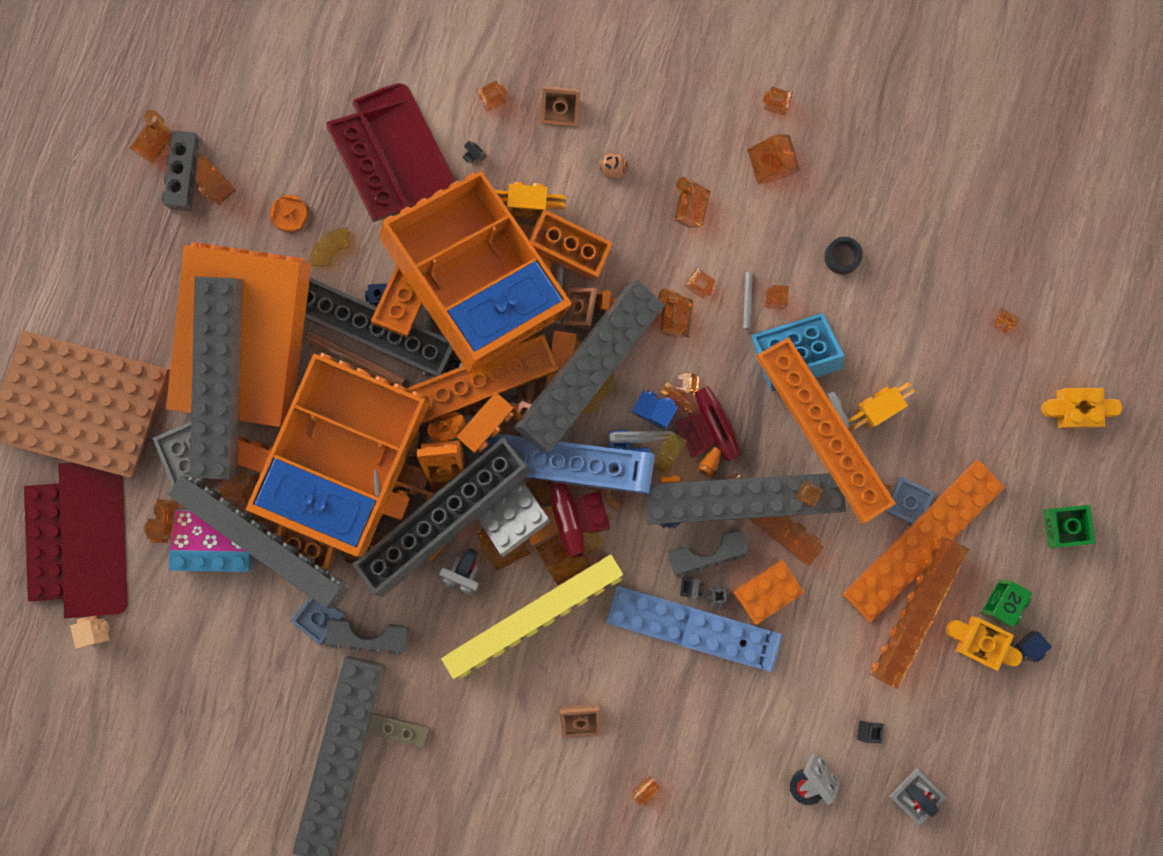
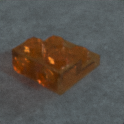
(160, 529)

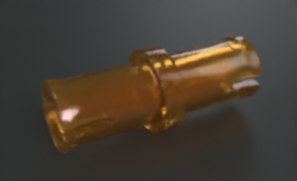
(679, 398)

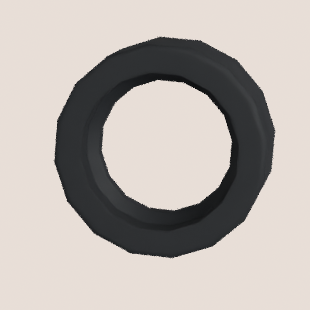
(858, 255)

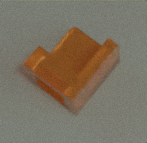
(540, 490)

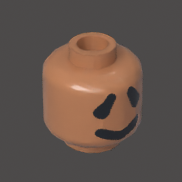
(614, 165)

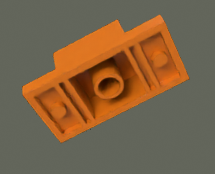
(442, 462)

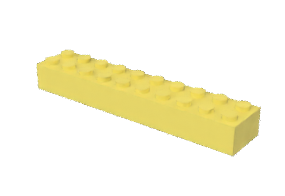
(530, 617)

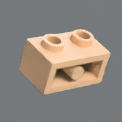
(90, 631)

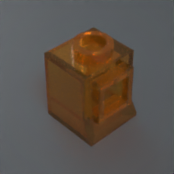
(490, 103)
(775, 106)
(692, 286)
(777, 297)

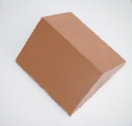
(560, 106)
(582, 308)
(580, 720)

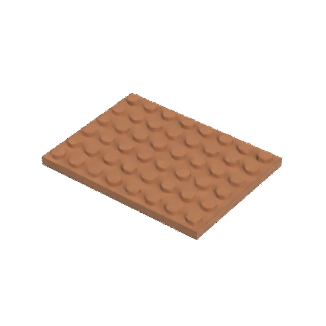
(79, 403)

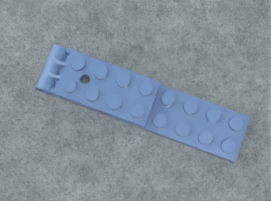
(586, 465)
(694, 628)

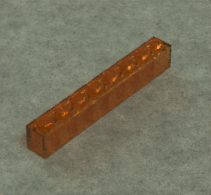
(919, 612)

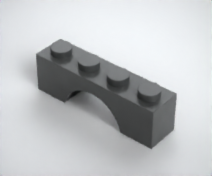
(731, 546)
(341, 634)

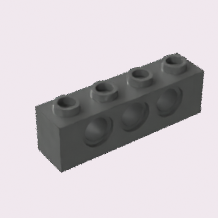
(184, 198)

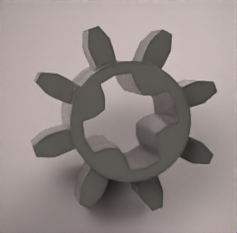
(713, 596)

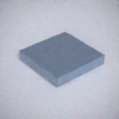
(910, 500)
(314, 618)

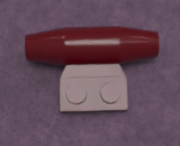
(709, 427)
(577, 516)

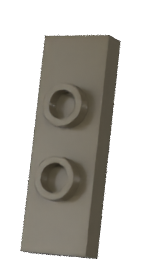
(398, 730)

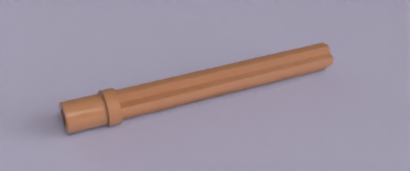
(354, 358)

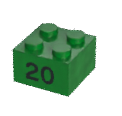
(1069, 526)
(1007, 603)

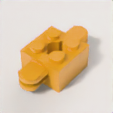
(530, 200)
(883, 406)
(1081, 408)
(984, 643)

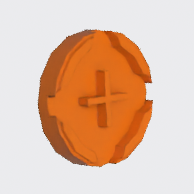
(289, 213)
(446, 427)

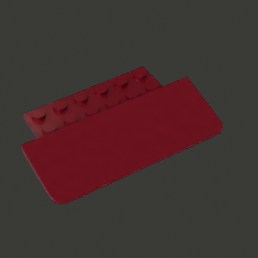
(390, 151)
(77, 542)

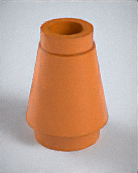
(710, 463)

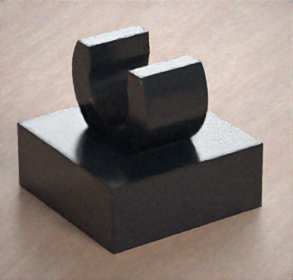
(474, 152)
(690, 587)

